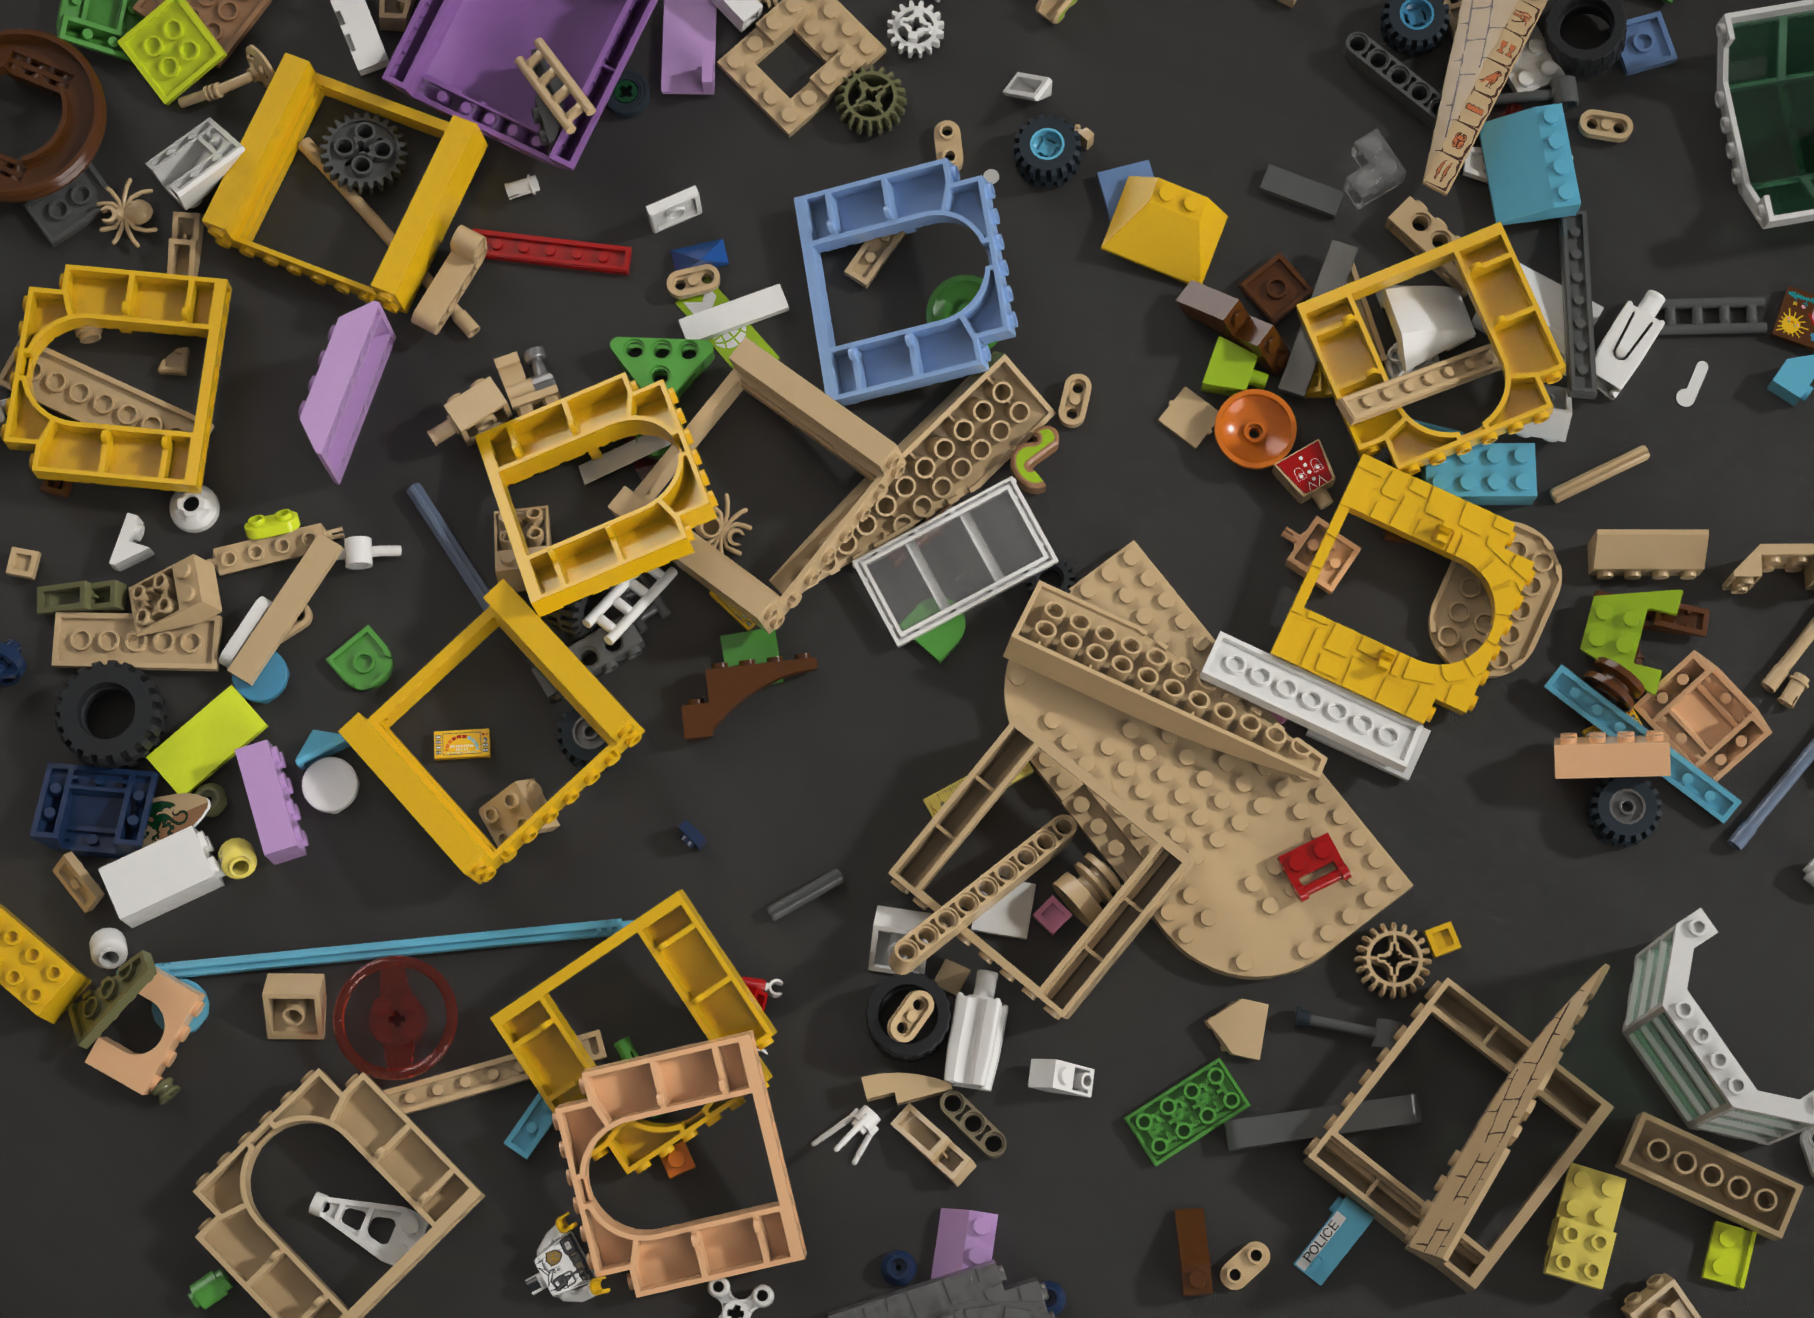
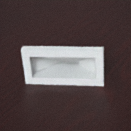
(1029, 87)

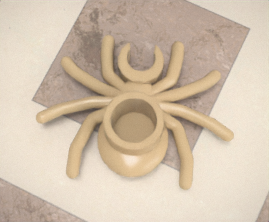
(127, 213)
(722, 529)

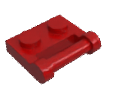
(1309, 859)

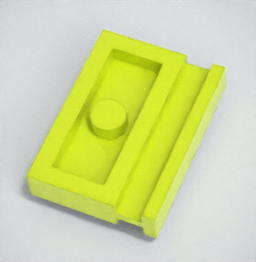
(1728, 1255)

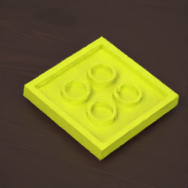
(172, 49)

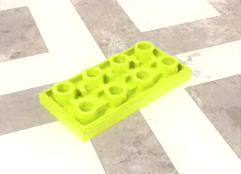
(207, 741)

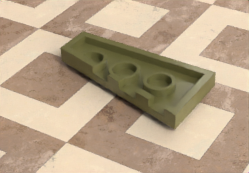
(105, 1004)

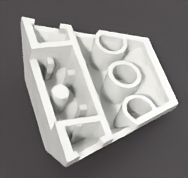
(1425, 321)

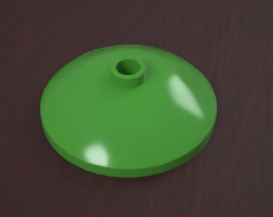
(952, 297)

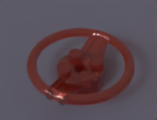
(393, 1000)

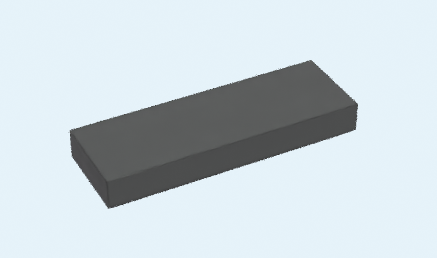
(1301, 191)

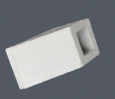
(1061, 1077)

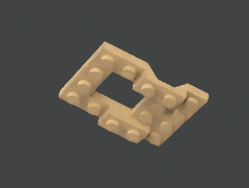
(827, 31)

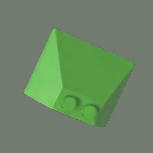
(97, 24)

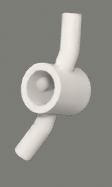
(359, 552)

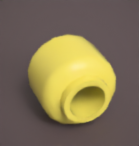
(237, 858)

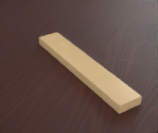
(285, 609)

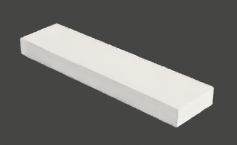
(734, 314)

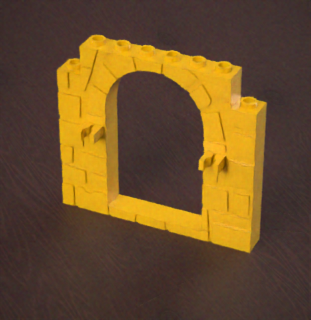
(128, 303)
(1510, 322)
(1443, 526)
(622, 545)
(703, 981)

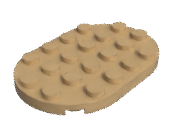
(1462, 608)

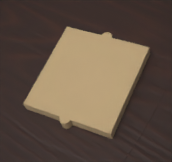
(1189, 417)

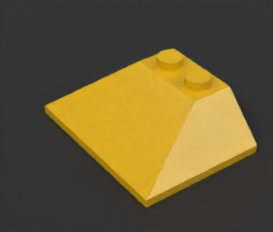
(1165, 228)

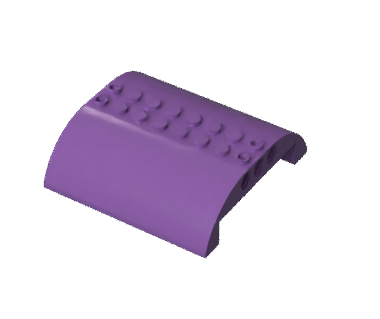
(464, 53)

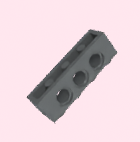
(606, 661)

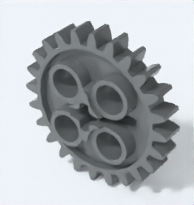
(363, 152)

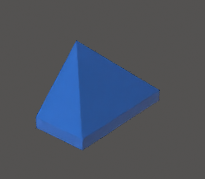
(700, 254)

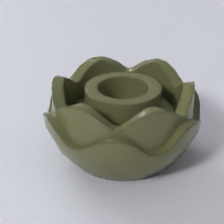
(218, 796)

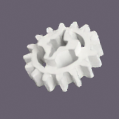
(905, 23)

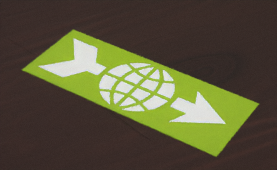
(727, 342)

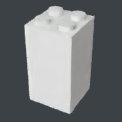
(162, 876)

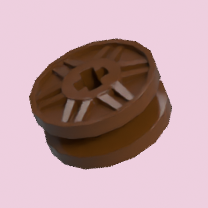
(1614, 683)

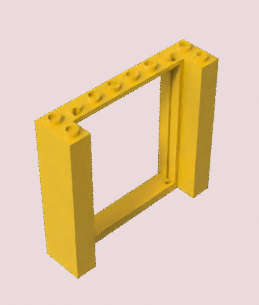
(271, 147)
(426, 797)

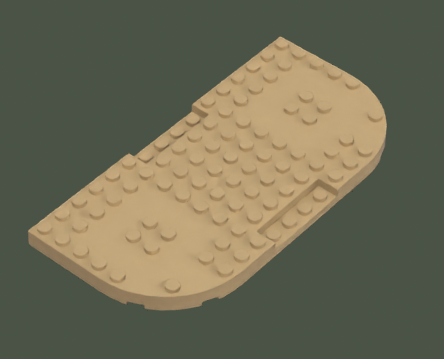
(1225, 811)

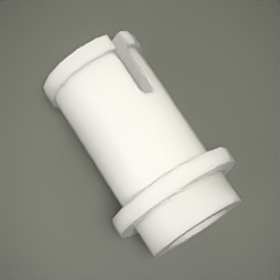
(522, 187)

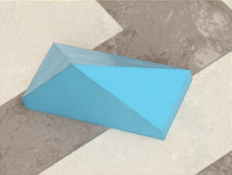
(320, 745)

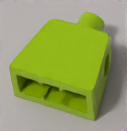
(1232, 370)

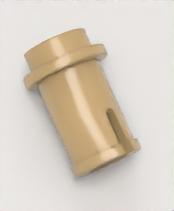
(1793, 690)

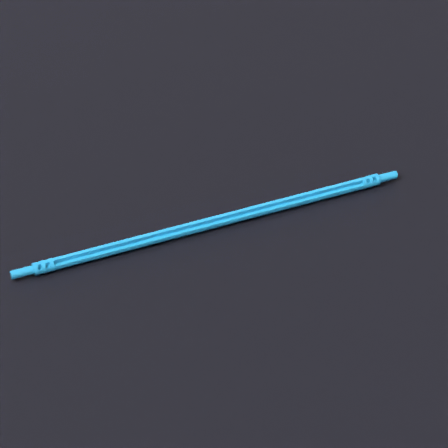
(404, 947)

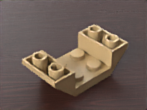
(1770, 557)

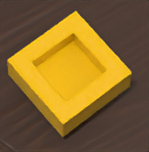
(1442, 939)

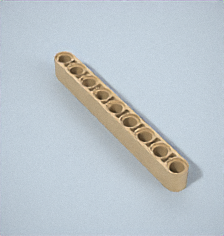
(976, 902)

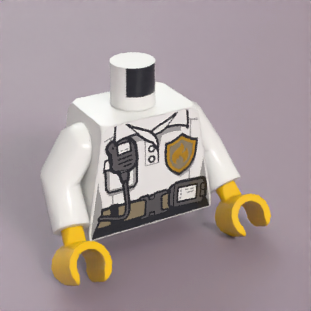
(564, 1266)

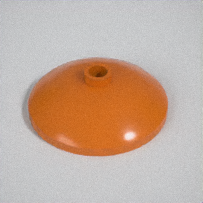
(1258, 412)

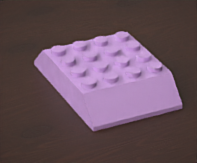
(346, 384)

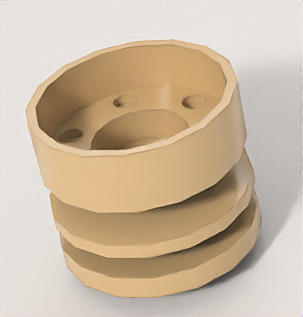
(1093, 886)

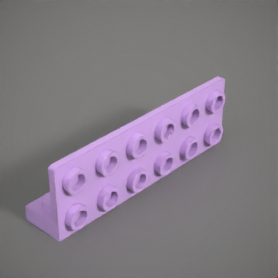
(688, 47)

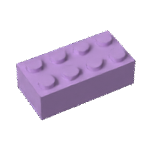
(271, 802)

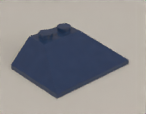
(93, 810)

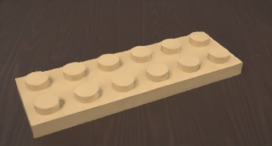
(102, 637)

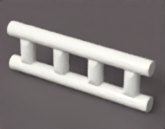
(631, 613)

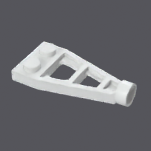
(408, 1230)

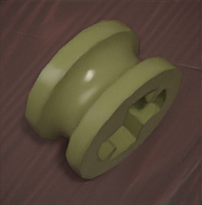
(165, 1090)

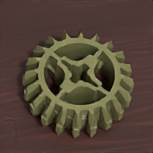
(885, 87)

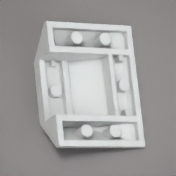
(195, 163)

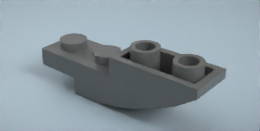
(541, 114)

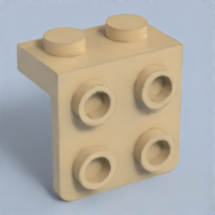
(513, 808)

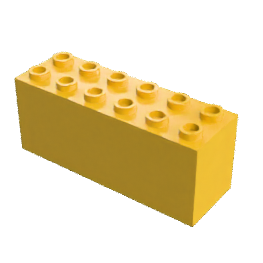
(36, 970)

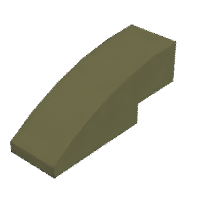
(82, 597)

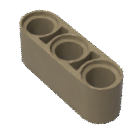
(967, 1111)

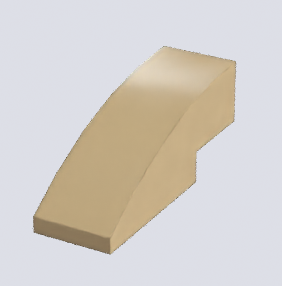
(185, 244)
(904, 1086)
(933, 1144)

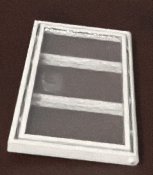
(955, 561)

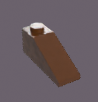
(1193, 1252)

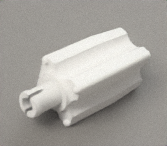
(1627, 343)
(976, 1035)

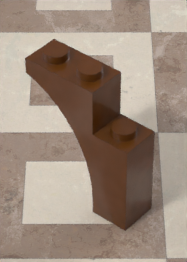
(1231, 319)

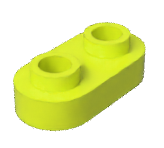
(272, 525)

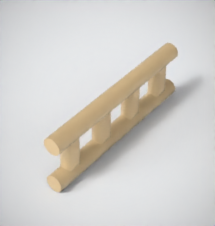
(569, 87)

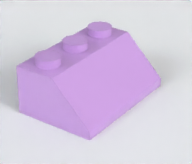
(963, 1240)

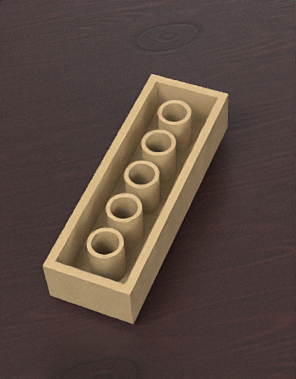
(1709, 1176)

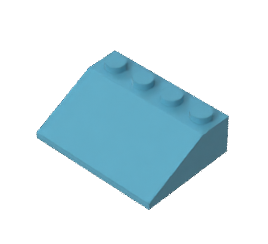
(1530, 166)

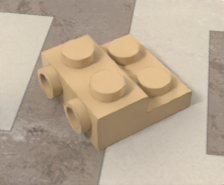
(1659, 1300)

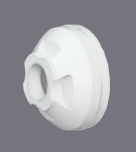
(199, 519)

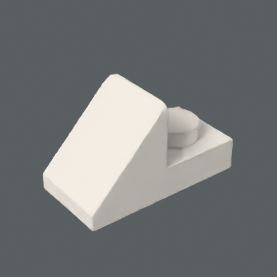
(127, 550)

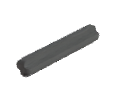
(805, 894)

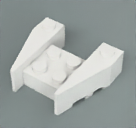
(361, 35)

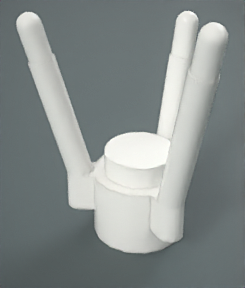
(864, 1121)

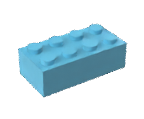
(1488, 474)

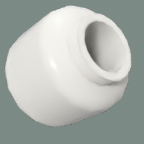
(108, 948)

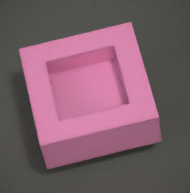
(1052, 915)

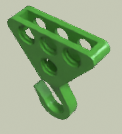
(646, 367)

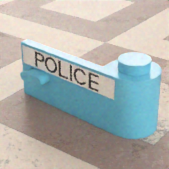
(1334, 1239)

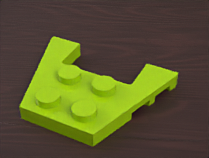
(1617, 626)

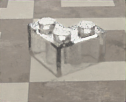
(1378, 170)

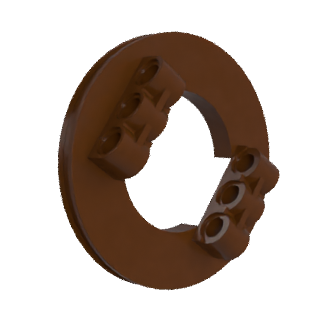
(62, 71)

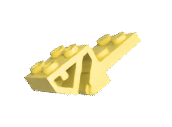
(1584, 1227)

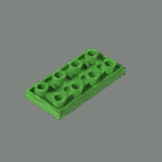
(1187, 1112)

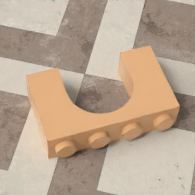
(143, 1071)

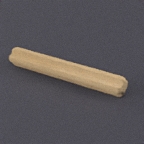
(1599, 474)

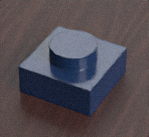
(691, 836)

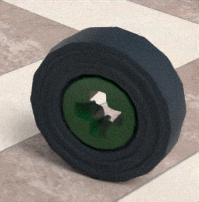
(636, 104)

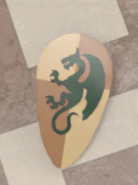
(174, 813)

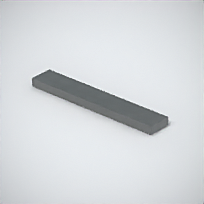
(1302, 358)

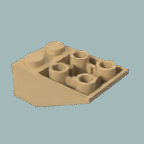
(537, 534)
(175, 597)

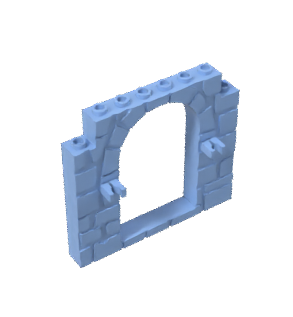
(925, 352)

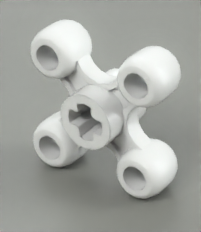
(747, 1305)

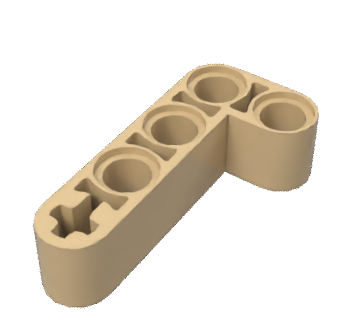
(452, 280)

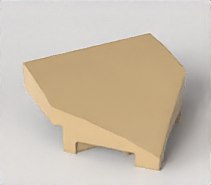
(1240, 1028)

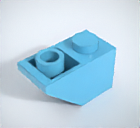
(1794, 379)

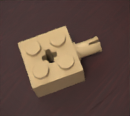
(472, 413)

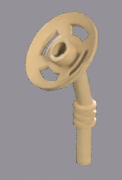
(258, 70)

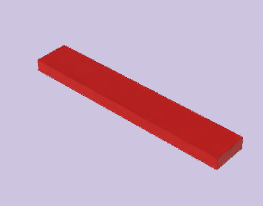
(557, 252)

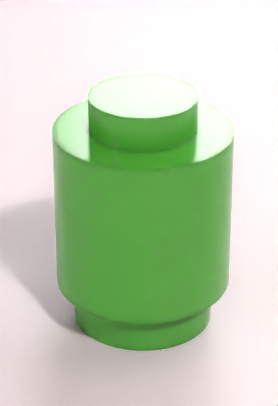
(210, 1289)

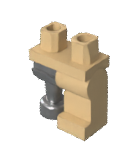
(527, 393)

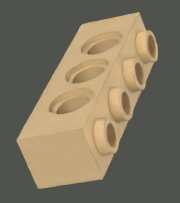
(1401, 226)

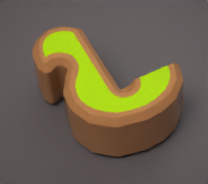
(1029, 455)

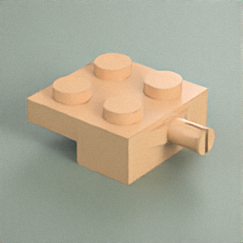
(1305, 547)

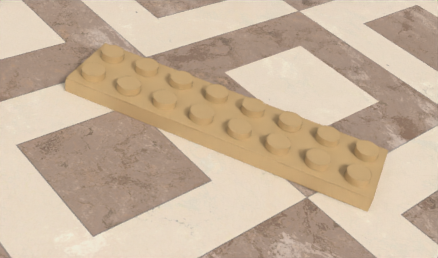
(96, 397)

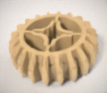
(1404, 960)

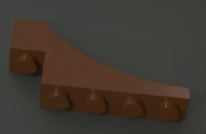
(734, 684)

